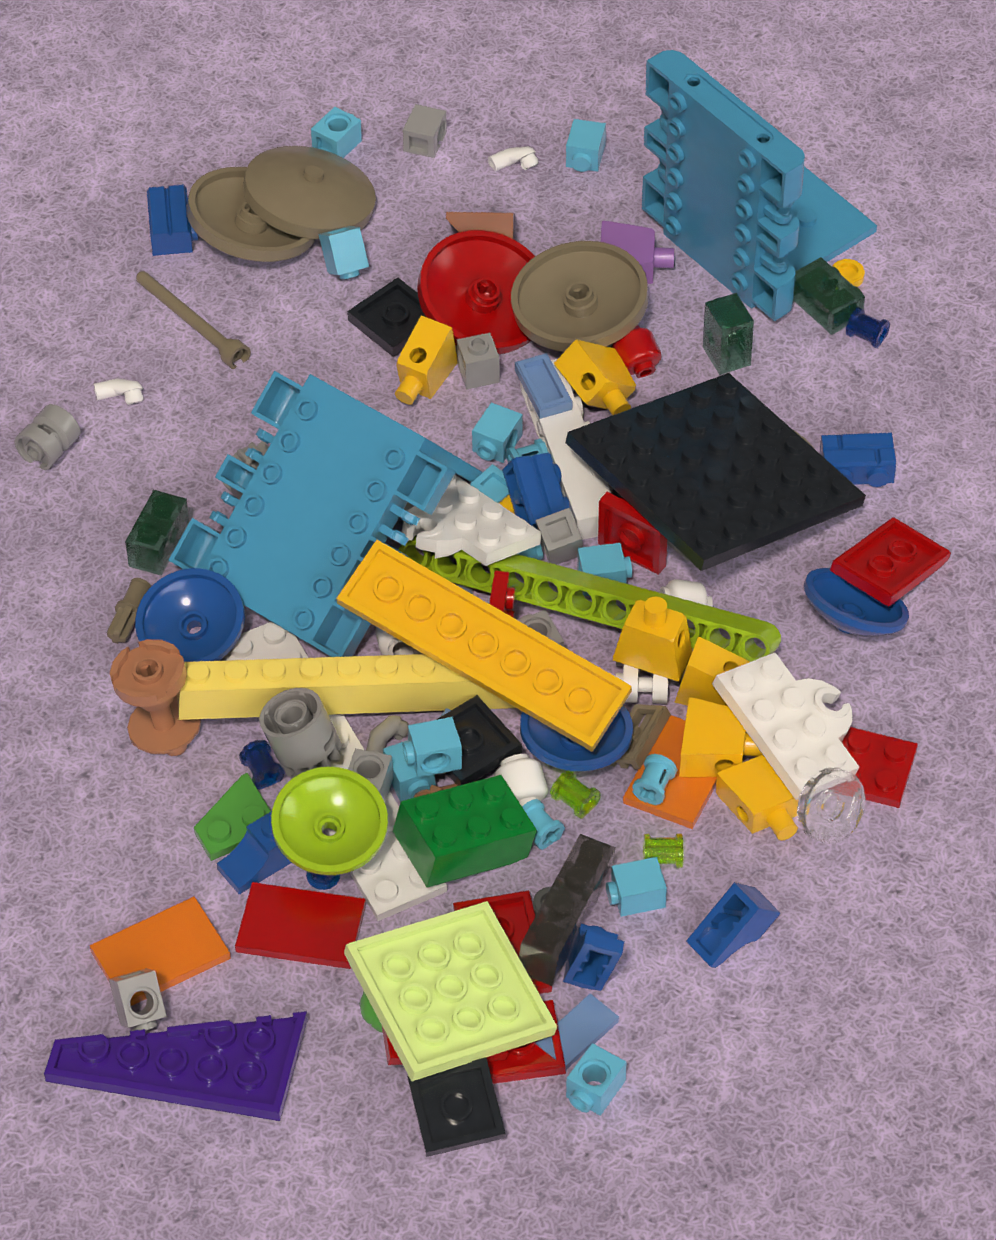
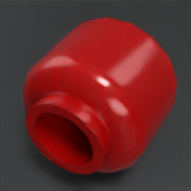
(639, 352)

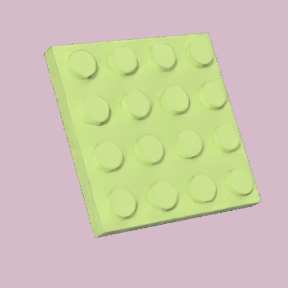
(449, 990)

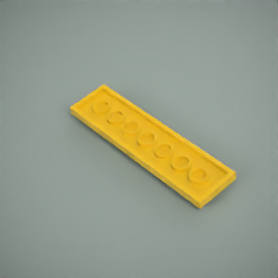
(484, 645)

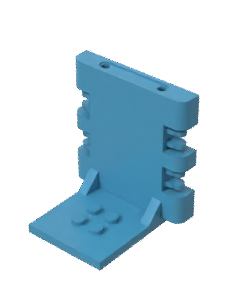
(737, 189)
(316, 507)

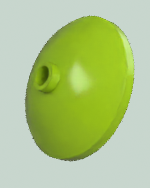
(335, 801)

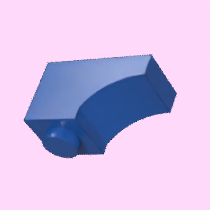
(254, 857)
(732, 923)
(592, 957)

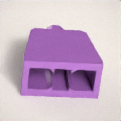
(639, 243)

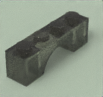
(557, 921)

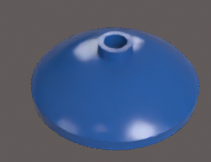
(188, 601)
(851, 608)
(568, 755)

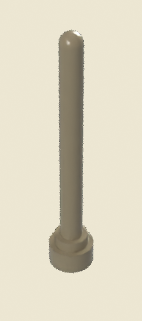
(229, 349)

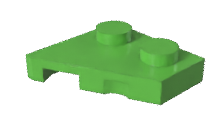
(227, 820)

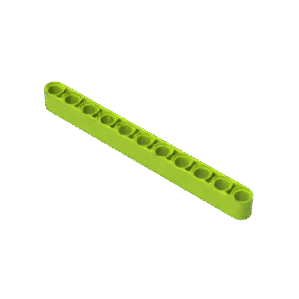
(604, 595)

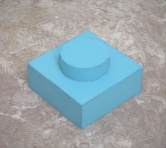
(492, 484)

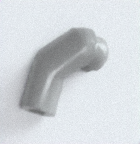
(385, 730)

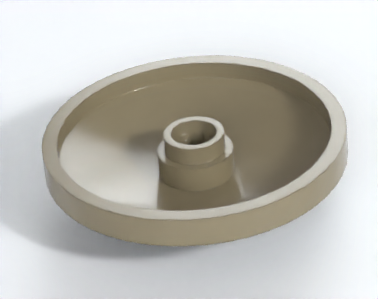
(308, 191)
(227, 222)
(580, 294)

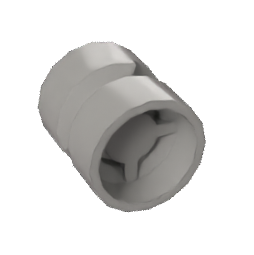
(47, 436)

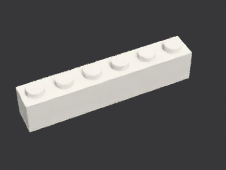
(578, 480)

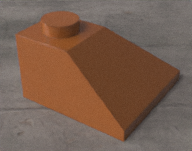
(489, 221)

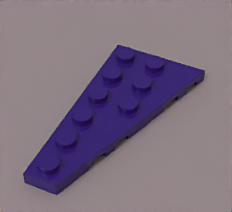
(198, 1065)

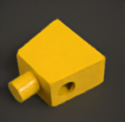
(425, 360)
(597, 375)
(655, 639)
(703, 666)
(712, 740)
(758, 797)

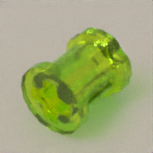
(575, 794)
(666, 849)

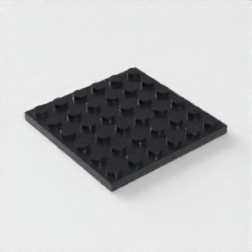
(715, 470)

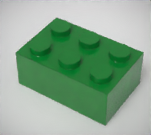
(464, 830)

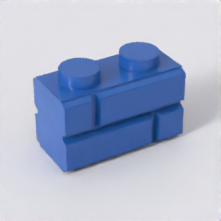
(169, 221)
(861, 457)
(534, 487)

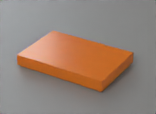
(683, 795)
(172, 943)

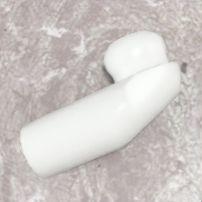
(509, 156)
(119, 387)

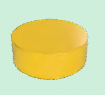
(851, 271)

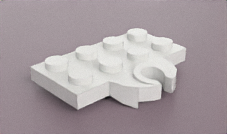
(470, 523)
(788, 719)

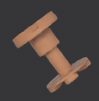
(150, 681)

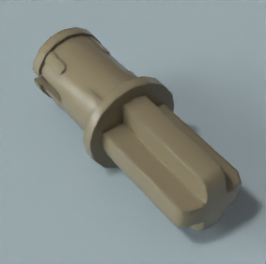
(126, 611)

